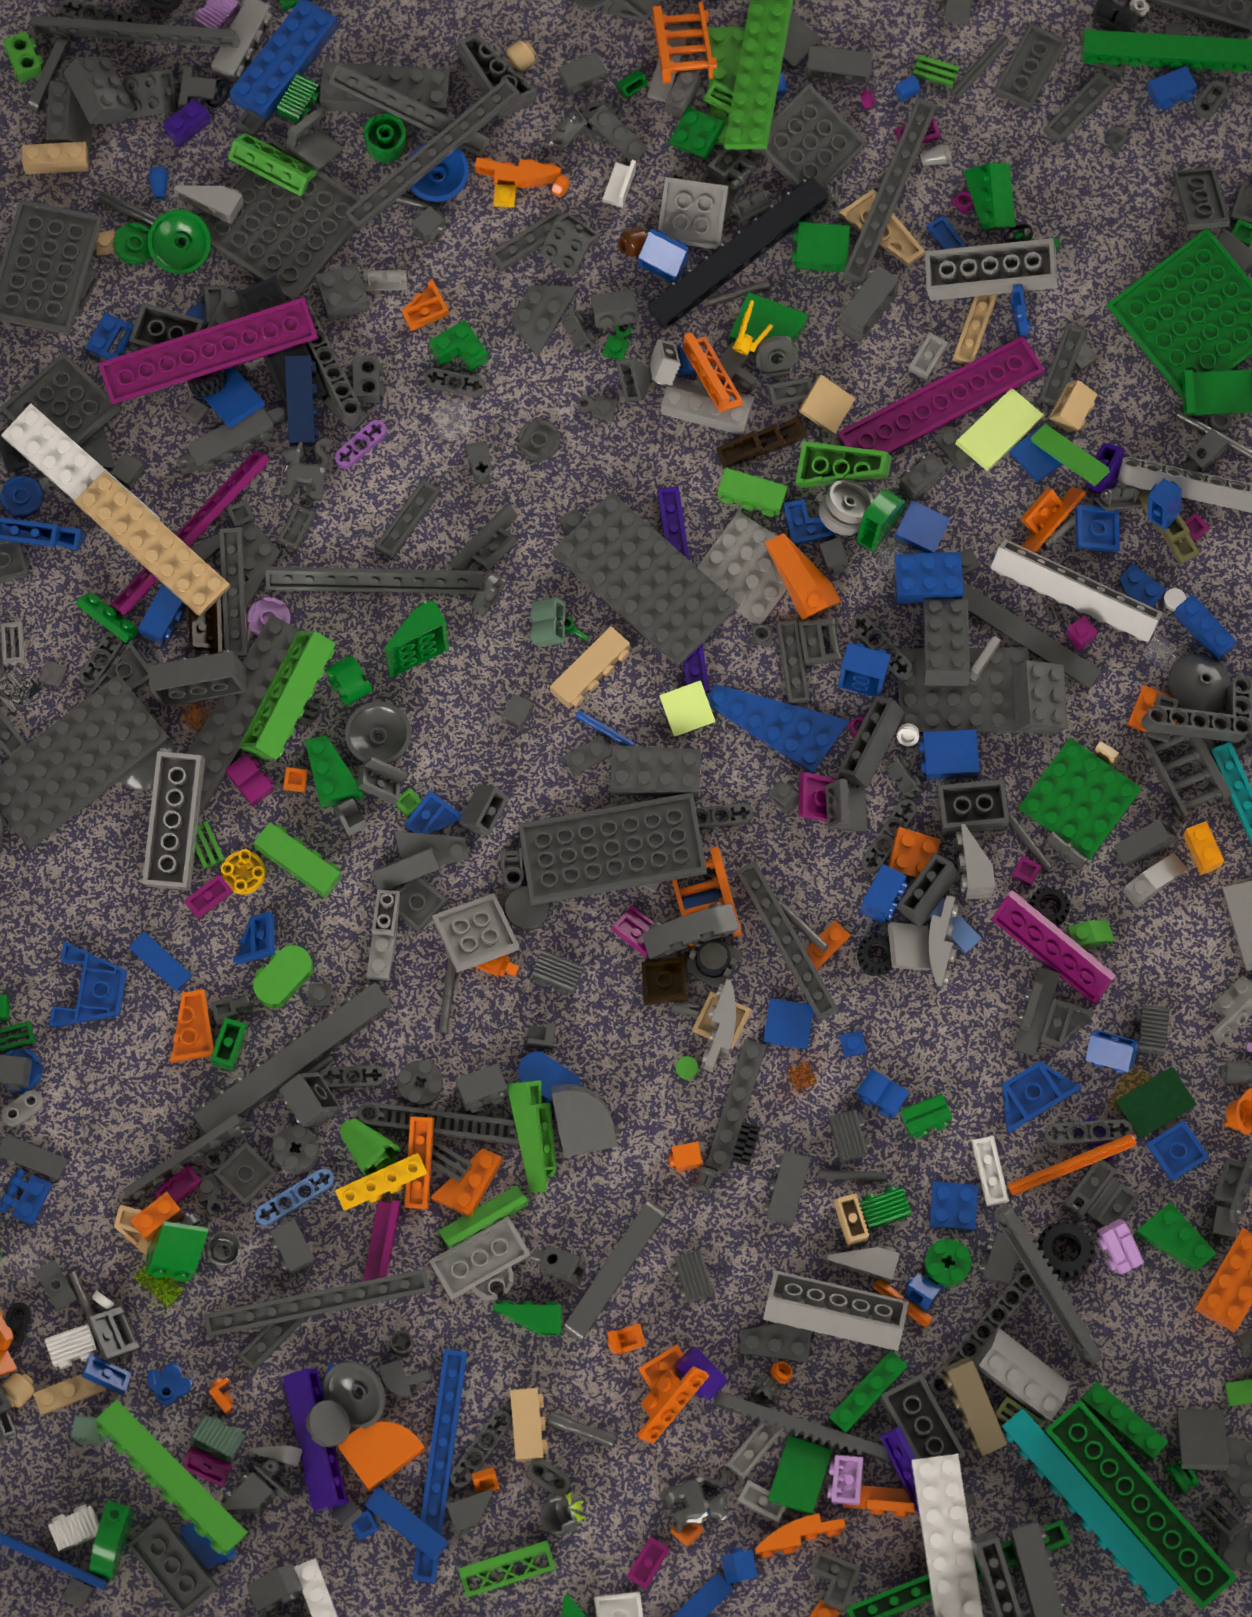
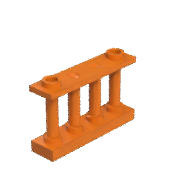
(666, 52)
(718, 882)

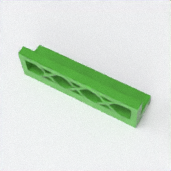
(271, 164)
(484, 1216)
(504, 1560)

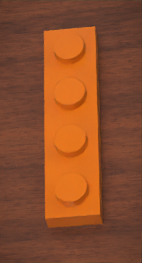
(420, 1142)

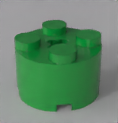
(385, 137)
(348, 679)
(959, 1260)

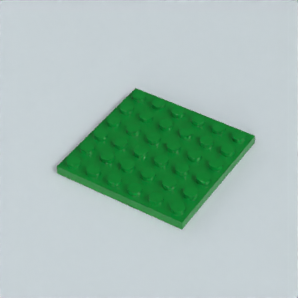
(1190, 311)

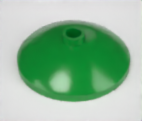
(165, 241)

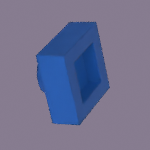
(853, 1044)

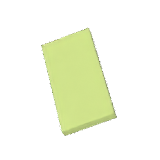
(999, 429)

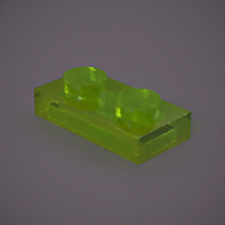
(162, 1288)

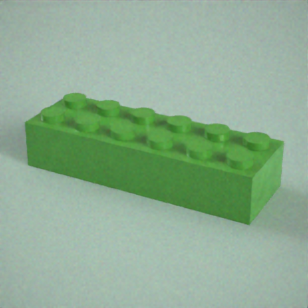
(287, 695)

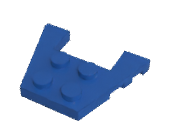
(99, 990)

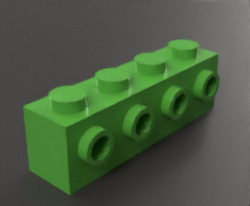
(297, 860)

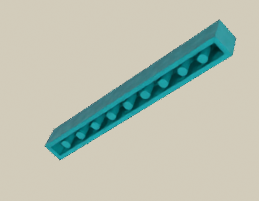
(1088, 1504)

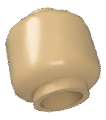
(520, 56)
(18, 1389)

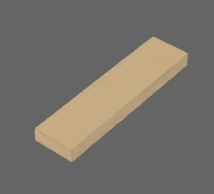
(974, 329)

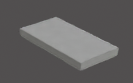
(1239, 905)

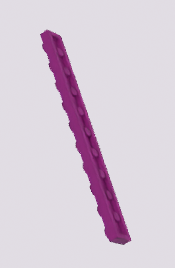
(196, 526)

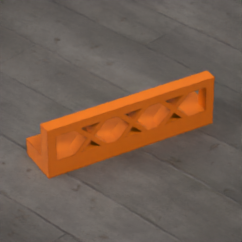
(710, 376)

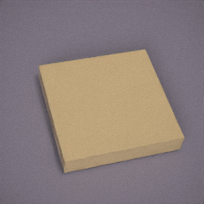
(826, 404)
(703, 1024)

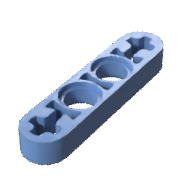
(292, 1194)

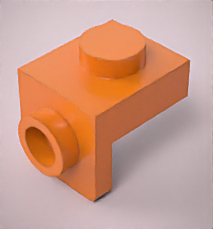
(626, 1339)

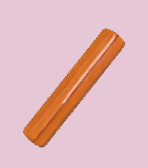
(913, 1310)

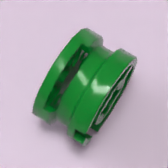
(1182, 1478)

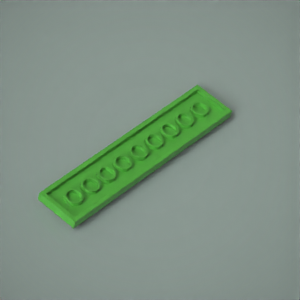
(758, 74)

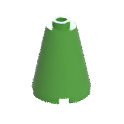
(368, 1147)

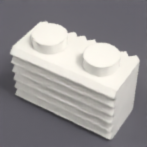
(71, 1346)
(75, 1528)

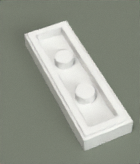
(990, 1171)

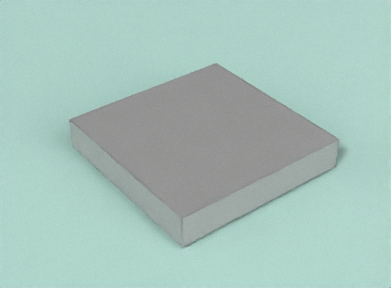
(909, 946)

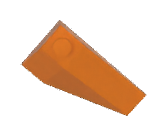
(804, 581)

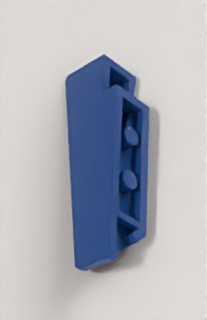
(41, 534)

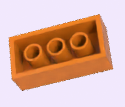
(1230, 1289)

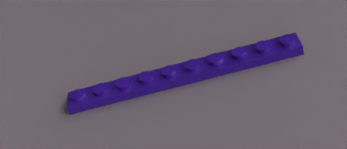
(675, 534)

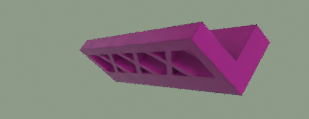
(382, 1240)

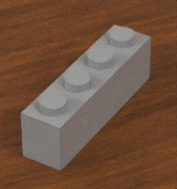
(249, 27)

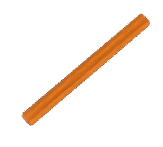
(1072, 1164)

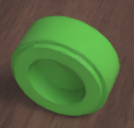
(687, 1067)

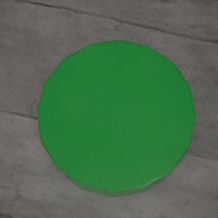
(132, 243)

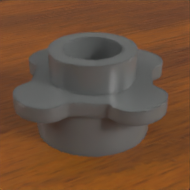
(761, 629)

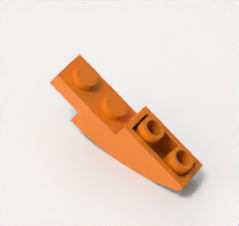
(527, 174)
(788, 1536)

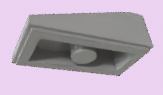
(285, 1454)

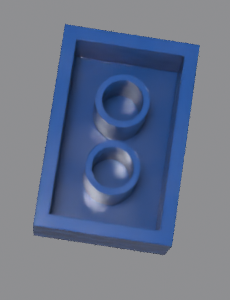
(927, 576)
(864, 670)

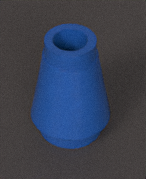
(158, 181)

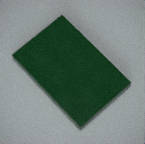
(1155, 1103)

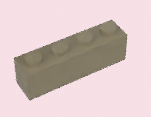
(974, 1406)

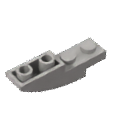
(383, 935)
(941, 951)
(724, 1019)

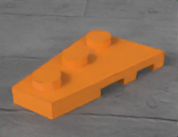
(467, 1194)

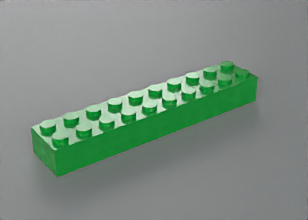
(1140, 1505)

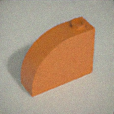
(380, 1451)

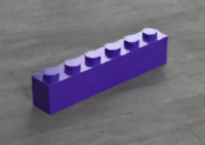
(319, 1463)

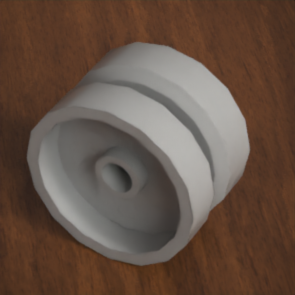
(844, 507)

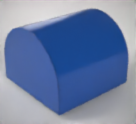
(907, 88)

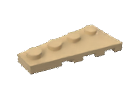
(896, 238)

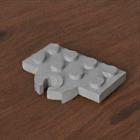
(481, 1262)

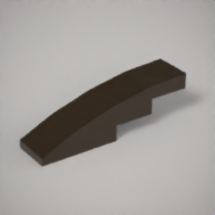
(761, 442)

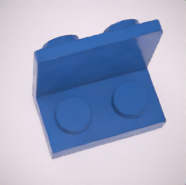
(202, 1549)

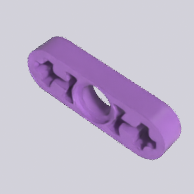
(344, 450)

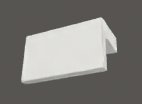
(619, 184)

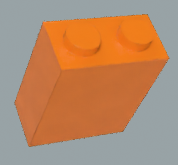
(152, 1217)

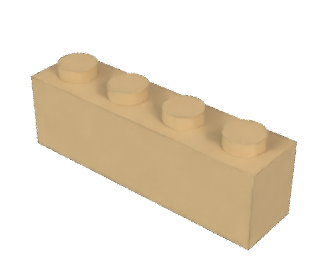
(590, 668)

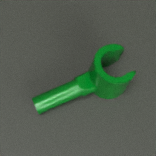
(574, 630)

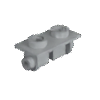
(385, 280)

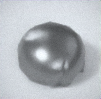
(215, 1250)

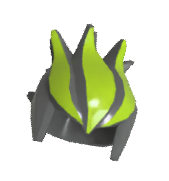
(561, 1514)

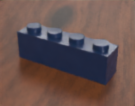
(300, 400)

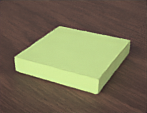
(687, 708)

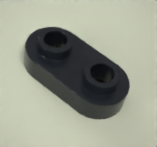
(17, 1325)

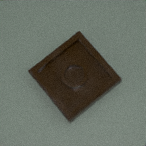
(665, 980)

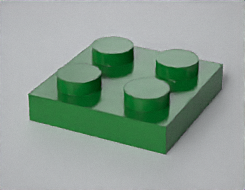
(697, 133)

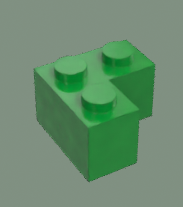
(461, 342)

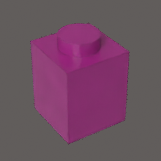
(1081, 633)

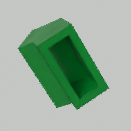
(630, 79)

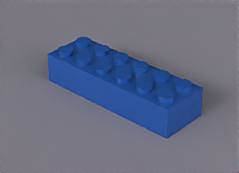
(284, 56)

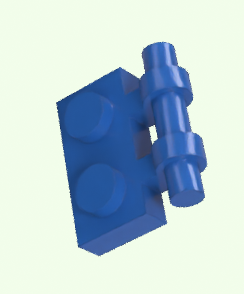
(32, 1199)

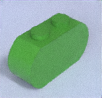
(282, 976)

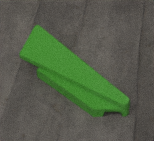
(534, 1133)

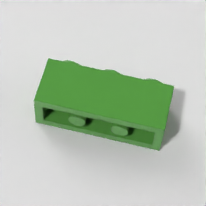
(752, 492)

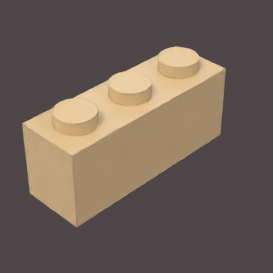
(55, 158)
(528, 1424)

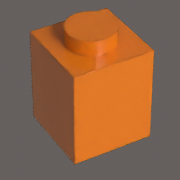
(685, 1157)

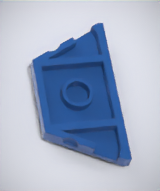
(1034, 1093)

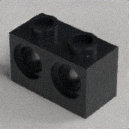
(1115, 15)

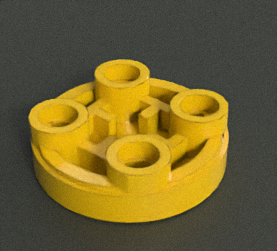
(243, 872)

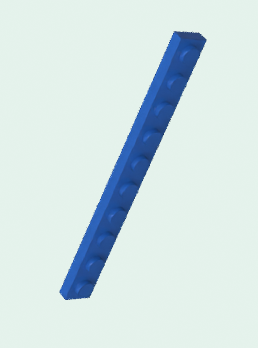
(441, 1456)

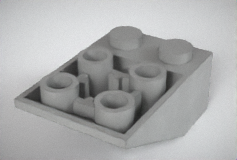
(977, 870)

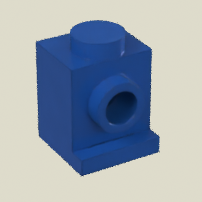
(922, 1291)

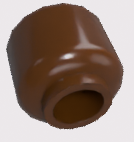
(632, 241)

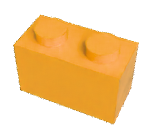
(1203, 848)

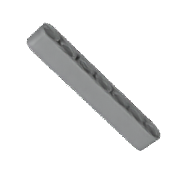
(1194, 484)

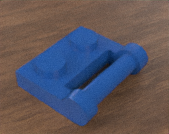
(106, 334)

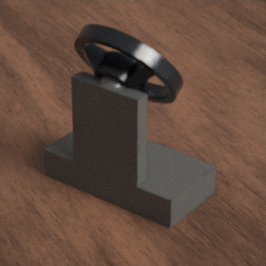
(202, 88)

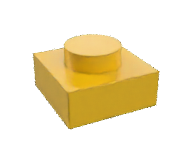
(504, 195)

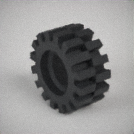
(208, 385)
(1055, 895)
(863, 955)
(746, 1143)

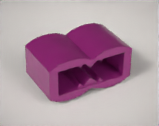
(250, 780)

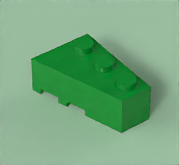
(992, 195)
(330, 773)
(1177, 1238)

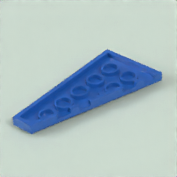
(789, 729)

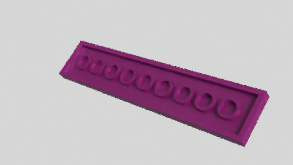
(208, 351)
(945, 399)

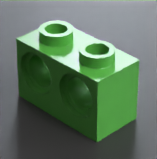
(20, 58)

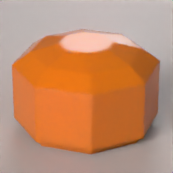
(560, 186)

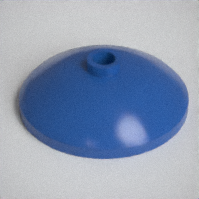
(454, 178)

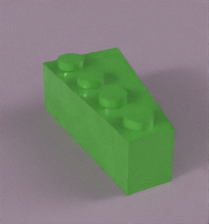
(828, 463)

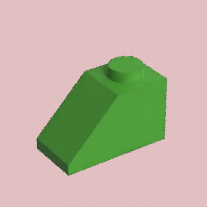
(1091, 933)

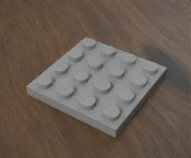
(745, 568)

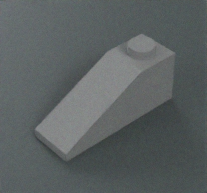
(214, 200)
(1154, 880)
(872, 1262)

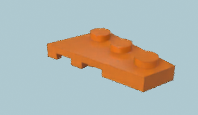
(193, 1029)

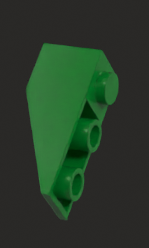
(539, 1319)

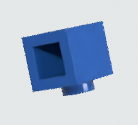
(739, 1565)

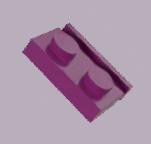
(630, 928)

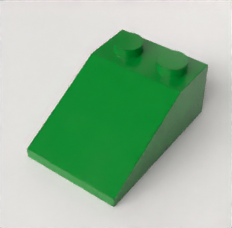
(175, 1251)

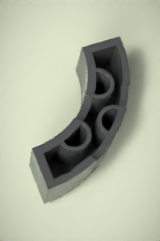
(679, 933)

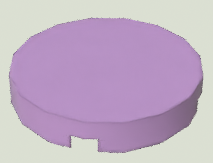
(266, 606)

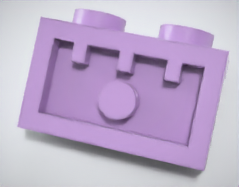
(846, 1480)

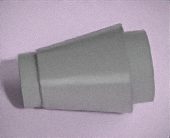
(936, 155)

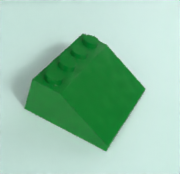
(418, 639)

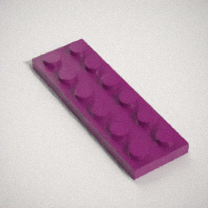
(1053, 947)

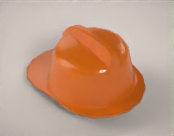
(1240, 1113)

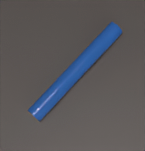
(604, 729)

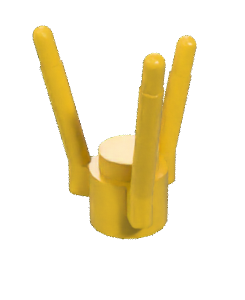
(743, 341)

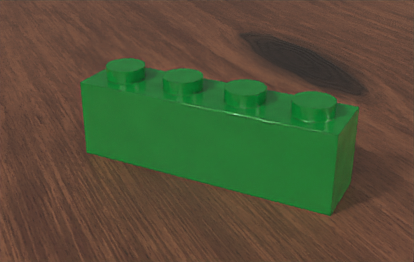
(867, 1392)
(1124, 1421)

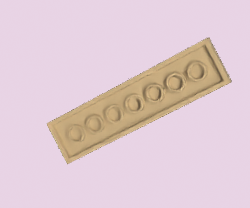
(152, 544)

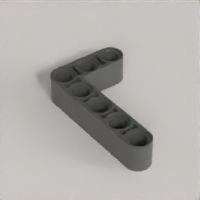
(1207, 719)

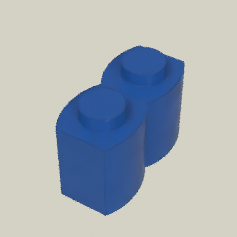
(882, 1093)

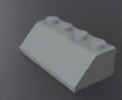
(692, 403)
(1022, 1375)

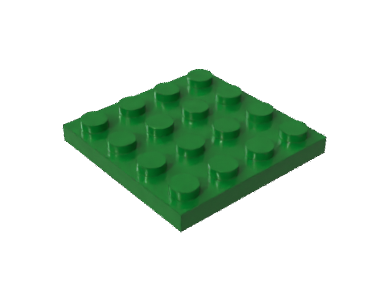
(1080, 798)

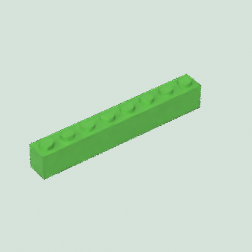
(171, 1478)

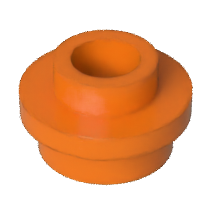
(781, 1372)

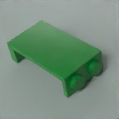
(1216, 392)

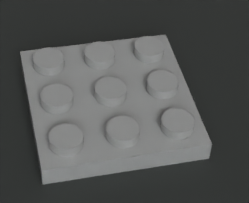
(693, 212)
(475, 932)

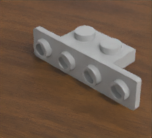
(1235, 1007)

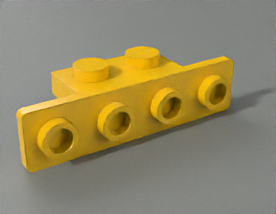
(384, 1180)

